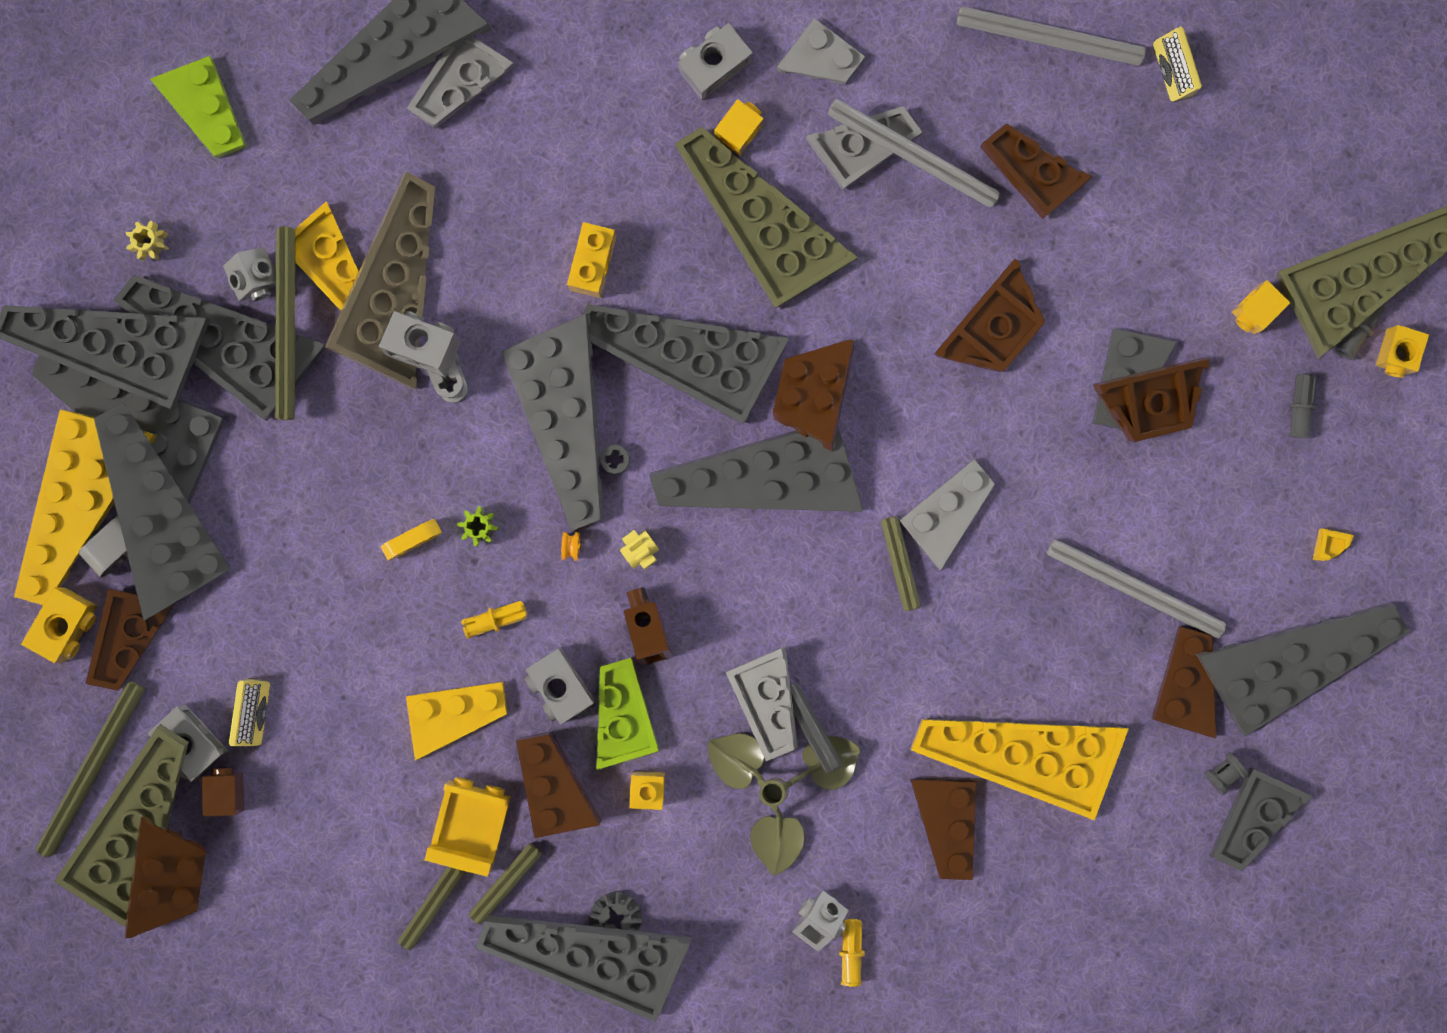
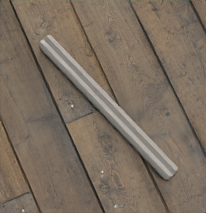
(1050, 36)
(913, 153)
(1136, 589)

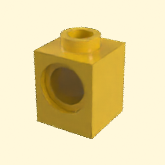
(739, 126)
(1260, 308)
(1411, 341)
(647, 790)

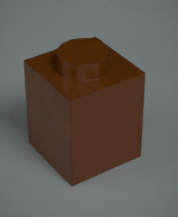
(222, 792)

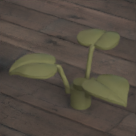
(776, 839)

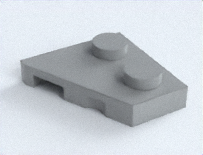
(821, 56)

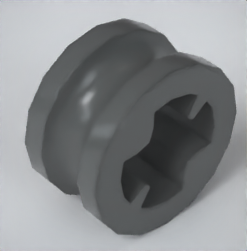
(608, 451)

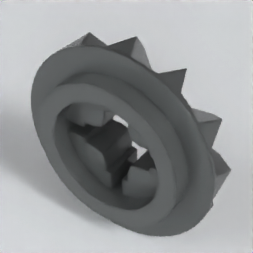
(621, 904)

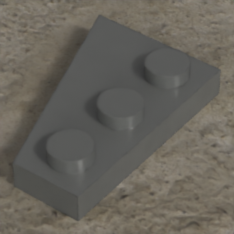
(1255, 816)

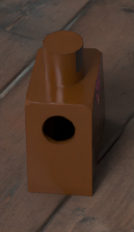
(649, 642)

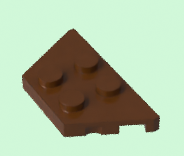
(996, 325)
(814, 391)
(1155, 399)
(163, 878)

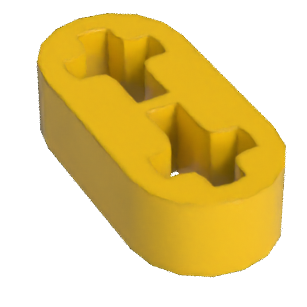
(411, 539)

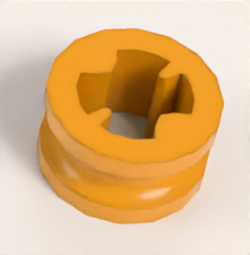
(570, 546)

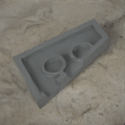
(1128, 355)

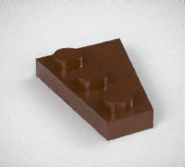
(1035, 173)

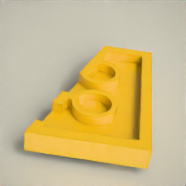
(325, 255)
(452, 713)

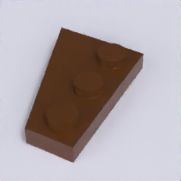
(121, 639)
(1186, 691)
(949, 822)

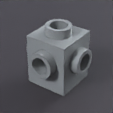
(251, 274)
(820, 920)

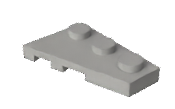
(457, 80)
(851, 154)
(947, 512)
(767, 701)

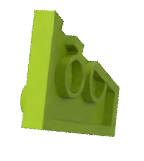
(203, 104)
(623, 716)

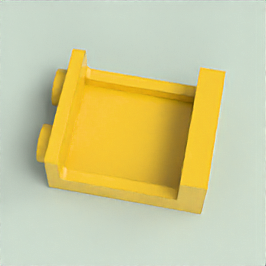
(468, 827)

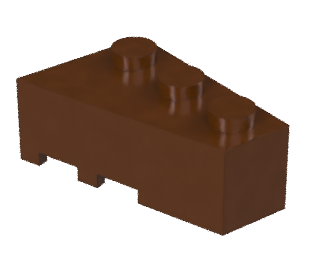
(552, 788)

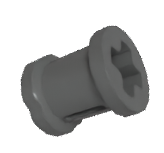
(1226, 773)

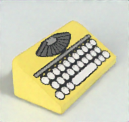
(1177, 65)
(249, 712)

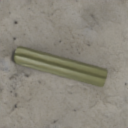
(900, 563)
(505, 883)
(430, 907)

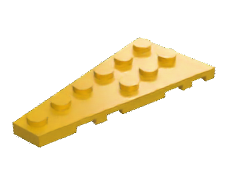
(69, 506)
(1045, 761)

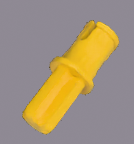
(494, 619)
(852, 953)

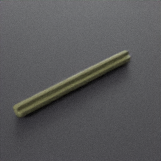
(285, 324)
(90, 769)

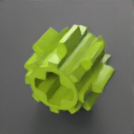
(473, 518)

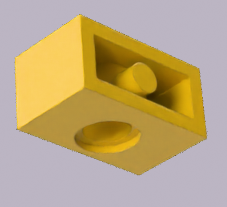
(591, 260)
(44, 634)

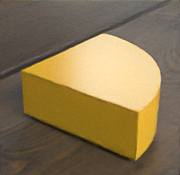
(1330, 544)

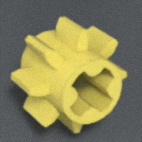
(156, 244)
(639, 549)

